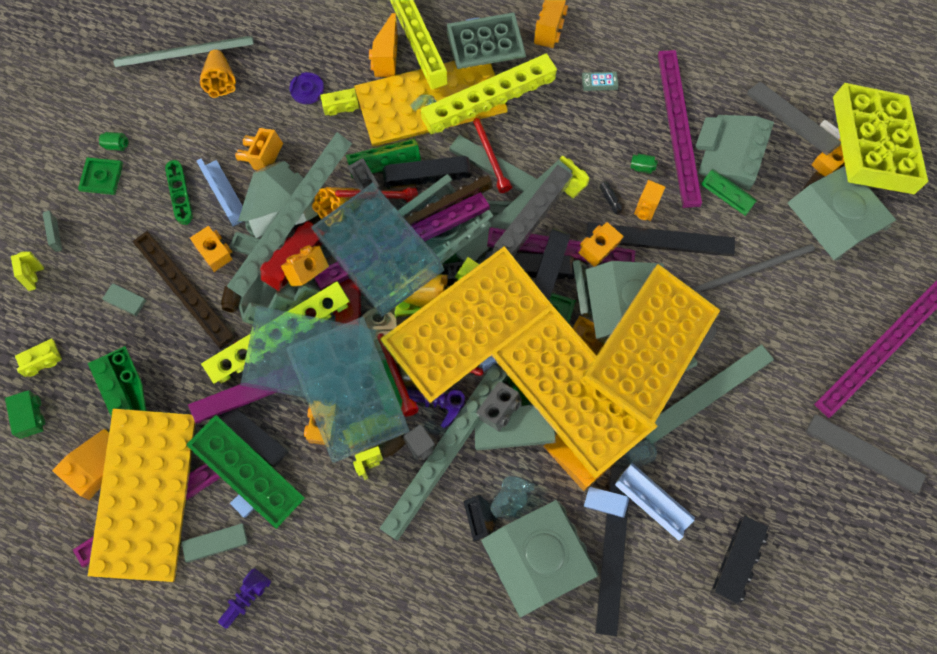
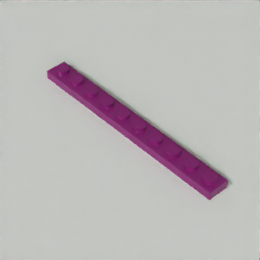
(679, 129)
(425, 229)
(878, 352)

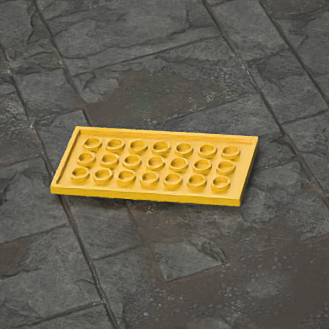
(388, 100)
(465, 324)
(652, 346)
(548, 367)
(142, 496)

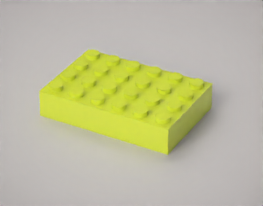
(879, 139)

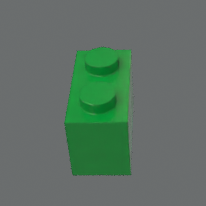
(24, 414)

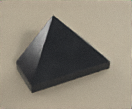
(479, 517)

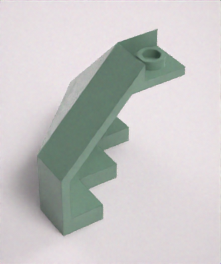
(268, 194)
(264, 295)

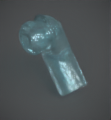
(422, 100)

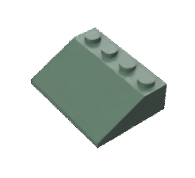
(485, 40)
(738, 149)

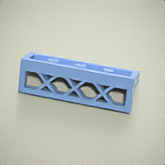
(222, 190)
(654, 501)

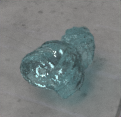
(511, 496)

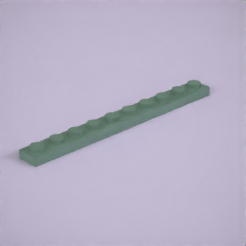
(289, 214)
(442, 456)

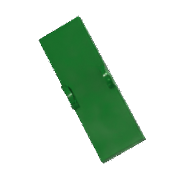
(245, 471)

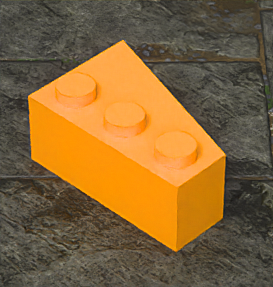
(550, 22)

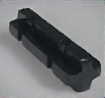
(611, 197)

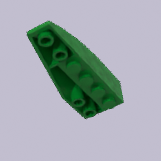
(118, 381)

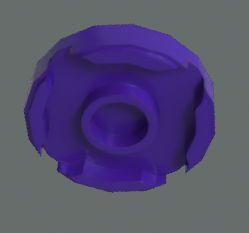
(311, 89)

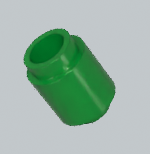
(113, 141)
(643, 163)

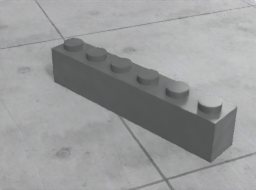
(534, 211)

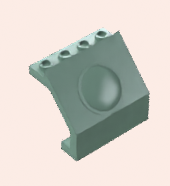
(840, 212)
(454, 239)
(612, 290)
(539, 557)

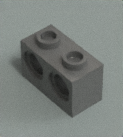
(495, 404)
(419, 443)

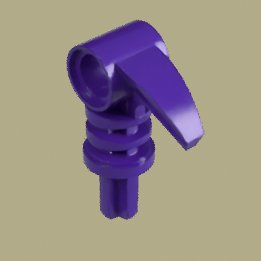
(444, 401)
(252, 584)

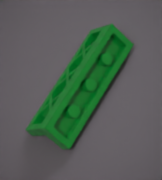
(385, 155)

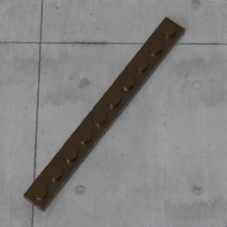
(481, 185)

